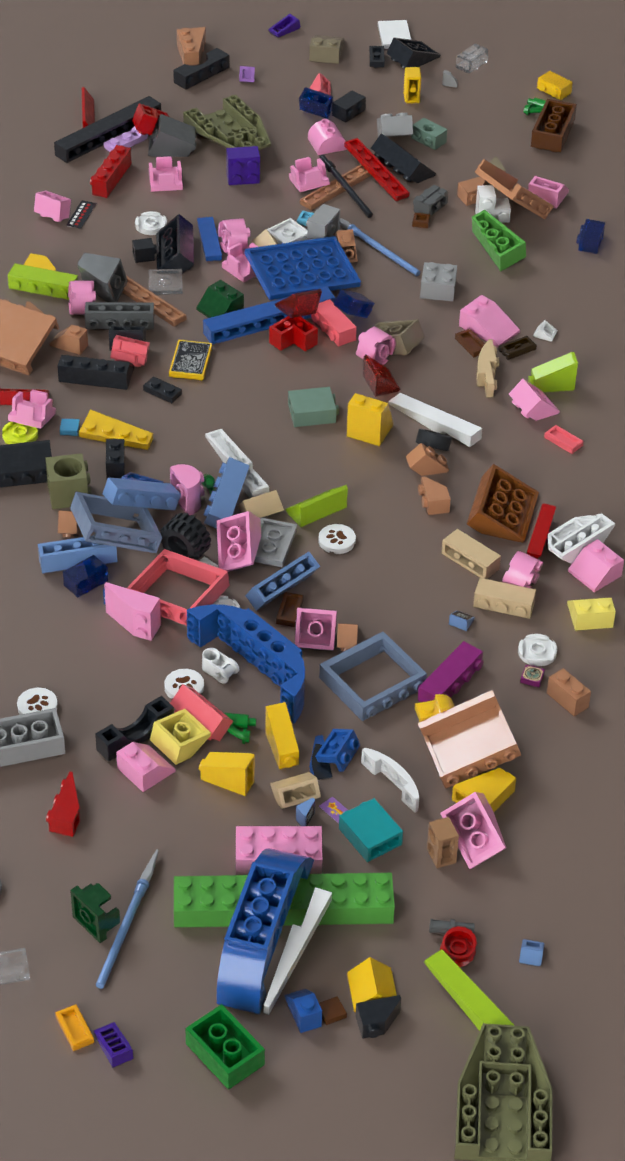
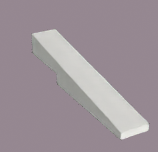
(437, 419)
(226, 448)
(296, 944)

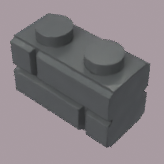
(430, 200)

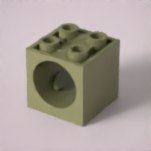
(65, 477)

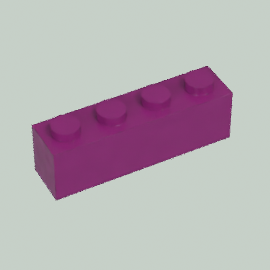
(452, 673)

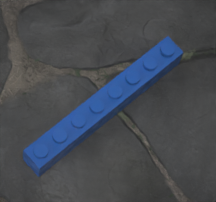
(249, 320)

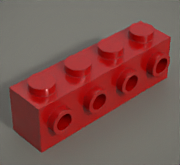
(111, 171)

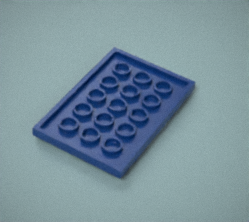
(302, 267)

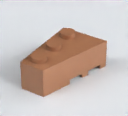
(191, 44)

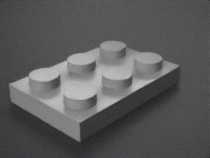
(275, 542)

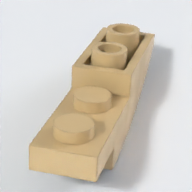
(487, 368)

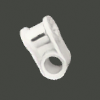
(218, 665)

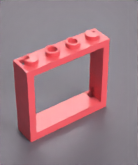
(188, 567)

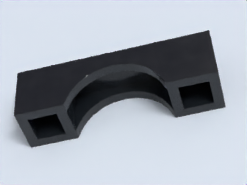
(188, 76)
(113, 739)

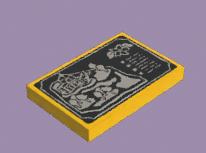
(190, 360)

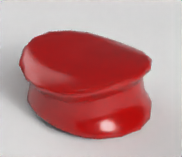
(459, 945)

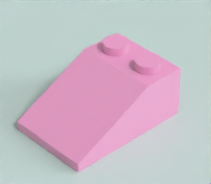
(488, 321)
(238, 540)
(133, 610)
(476, 829)

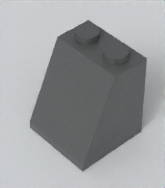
(171, 138)
(106, 273)

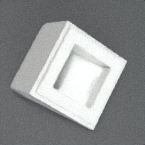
(545, 331)

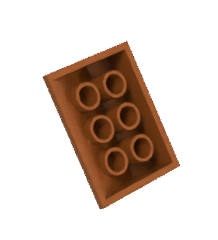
(502, 506)

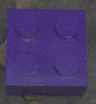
(243, 165)

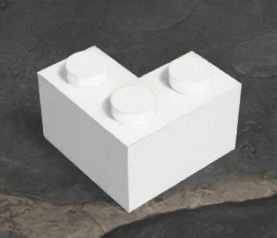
(487, 201)

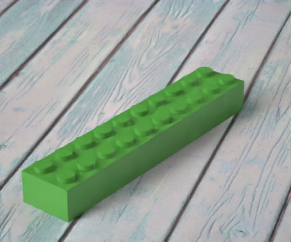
(355, 899)

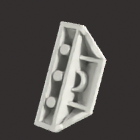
(577, 533)

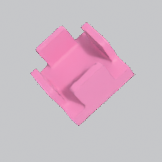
(165, 176)
(308, 177)
(238, 264)
(33, 412)

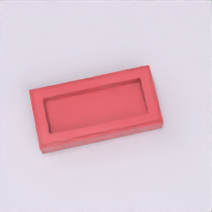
(563, 439)

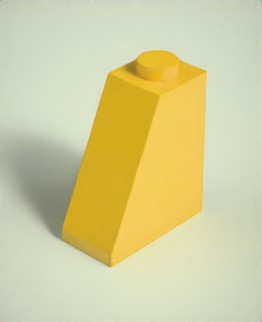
(281, 736)
(229, 771)
(495, 785)

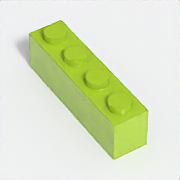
(40, 281)

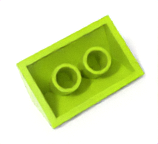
(319, 506)

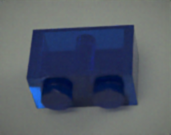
(316, 102)
(591, 236)
(354, 303)
(85, 576)

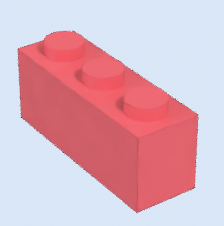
(334, 323)
(202, 710)

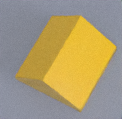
(370, 981)

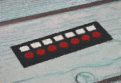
(81, 214)

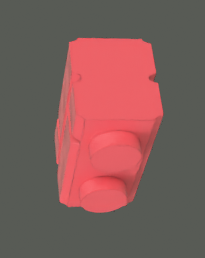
(130, 350)

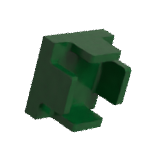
(89, 914)

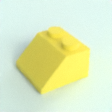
(592, 613)
(179, 736)

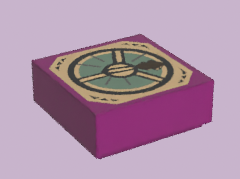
(532, 676)

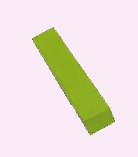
(465, 991)

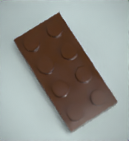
(553, 125)

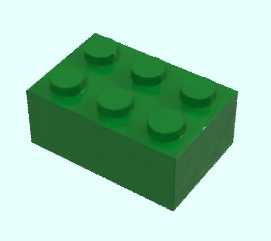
(225, 1046)

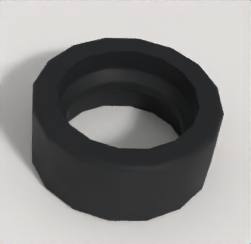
(434, 439)

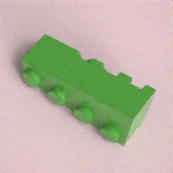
(498, 240)

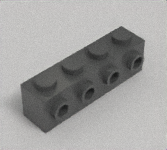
(107, 314)

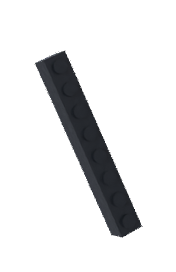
(97, 133)

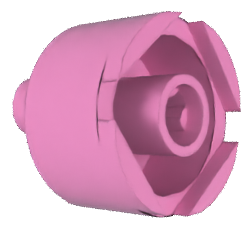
(233, 232)
(78, 294)
(376, 345)
(523, 570)

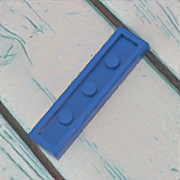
(209, 239)

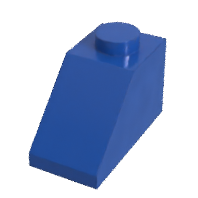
(305, 1010)

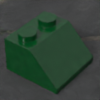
(220, 299)

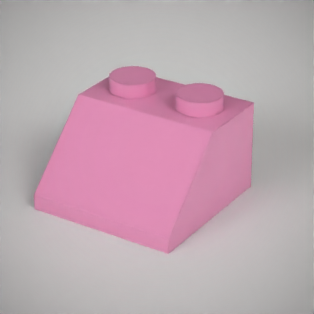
(532, 401)
(596, 566)
(143, 765)

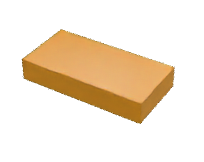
(74, 1027)

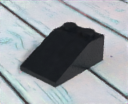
(411, 52)

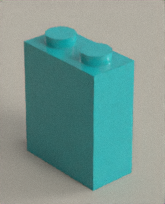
(370, 829)

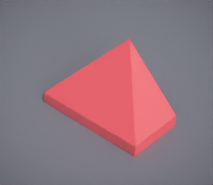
(321, 84)

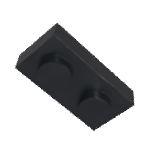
(376, 56)
(162, 389)

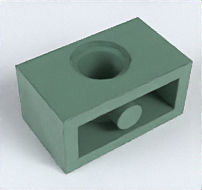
(429, 133)

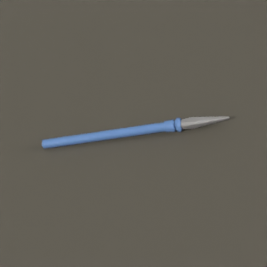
(357, 232)
(141, 887)

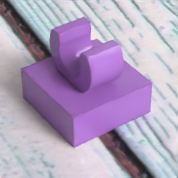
(247, 74)

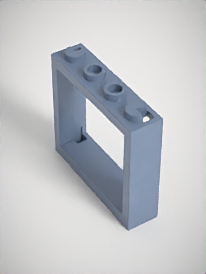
(85, 504)
(356, 655)

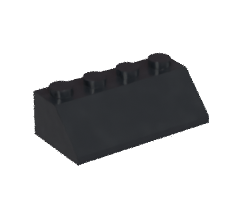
(401, 160)
(175, 245)
(94, 372)
(24, 463)

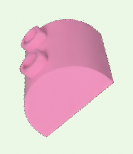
(326, 137)
(188, 483)
(315, 628)

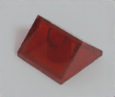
(300, 303)
(378, 377)

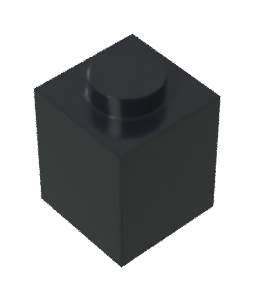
(144, 250)

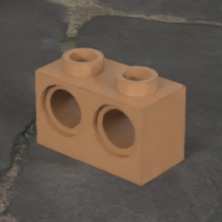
(442, 842)

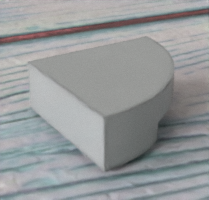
(449, 79)

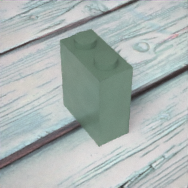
(312, 406)

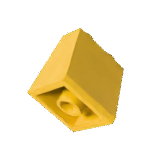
(368, 419)

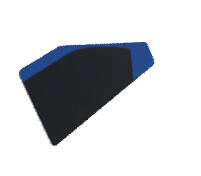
(319, 769)

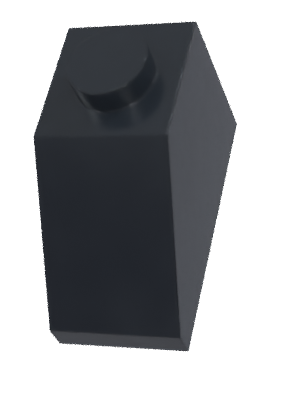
(377, 1015)

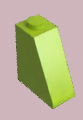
(556, 374)

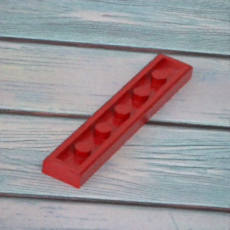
(377, 169)

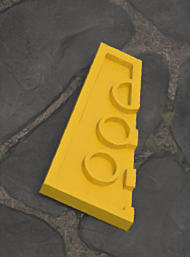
(102, 427)

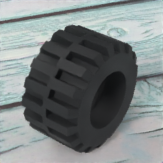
(186, 536)

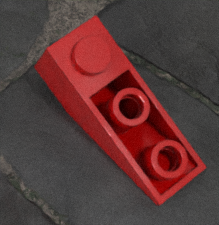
(65, 812)

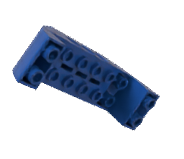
(257, 643)
(257, 927)

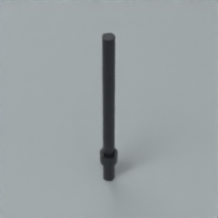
(330, 167)

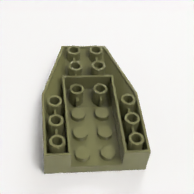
(230, 127)
(504, 1099)

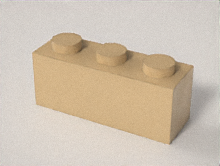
(471, 554)
(504, 598)

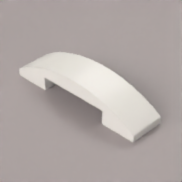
(378, 762)

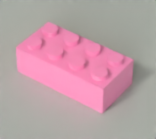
(290, 839)

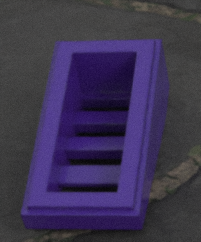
(287, 24)
(114, 1058)

